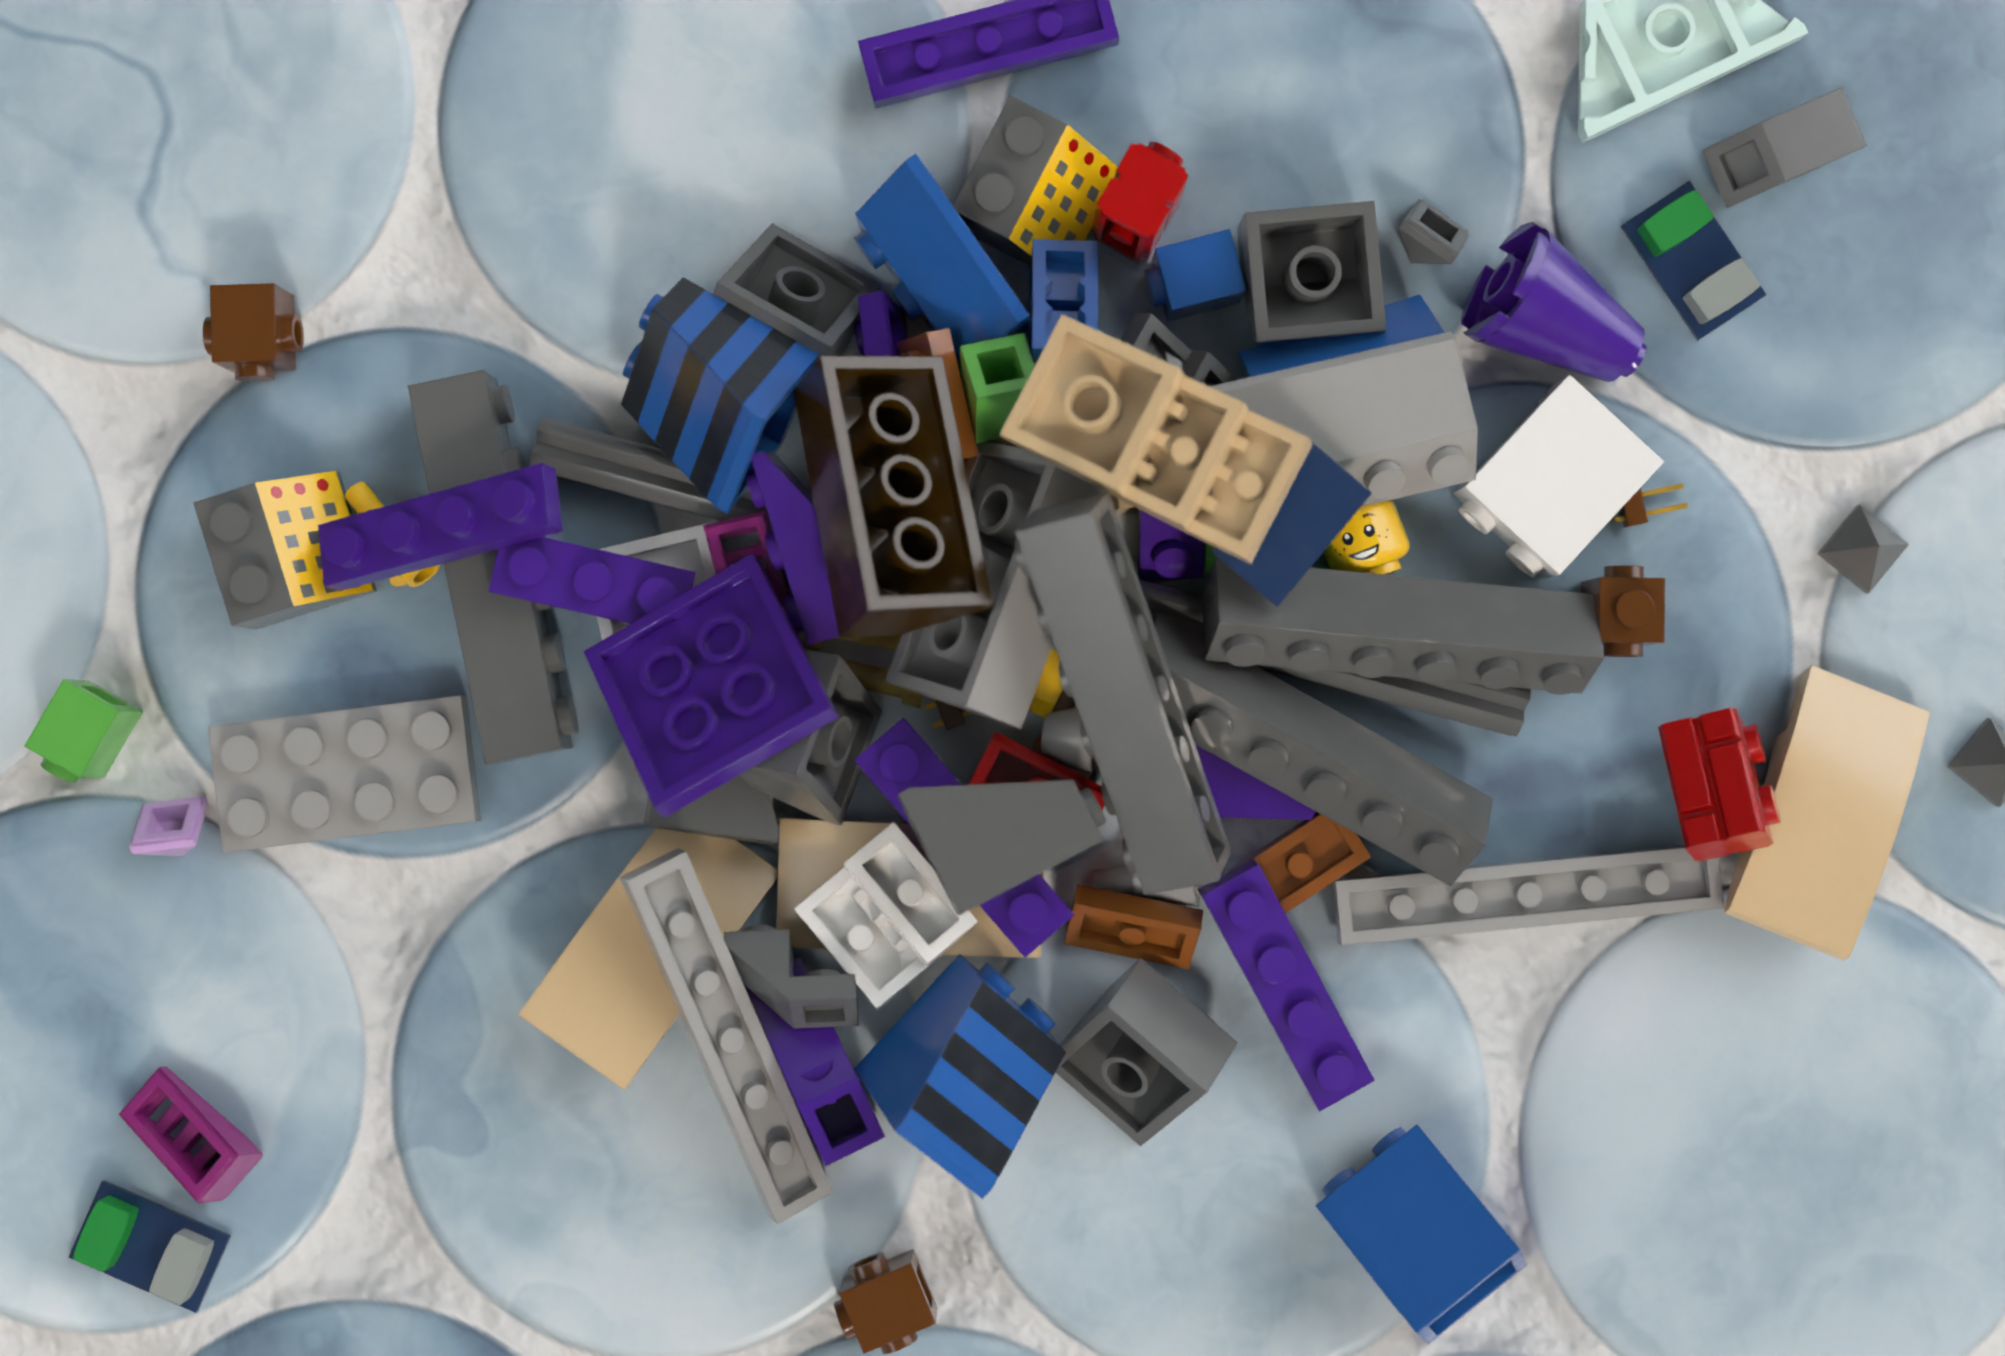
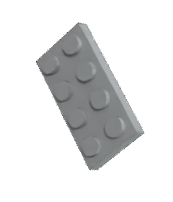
(344, 773)

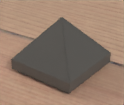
(1431, 235)
(1863, 549)
(1983, 762)

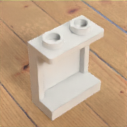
(1557, 480)

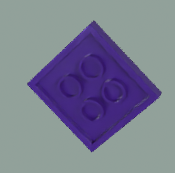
(709, 685)

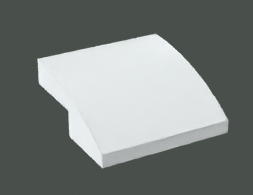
(884, 916)

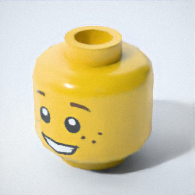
(1370, 541)

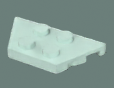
(1658, 50)

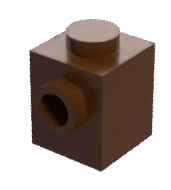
(253, 330)
(1628, 609)
(885, 1302)

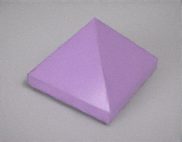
(168, 827)

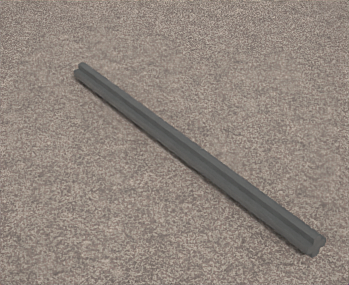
(652, 476)

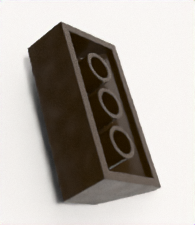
(890, 494)

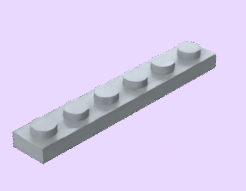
(1526, 895)
(726, 1034)

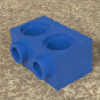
(1061, 284)

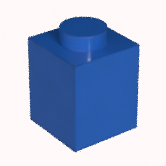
(1195, 276)

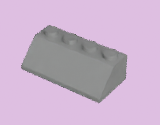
(1384, 414)
(997, 655)

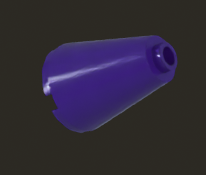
(1552, 310)

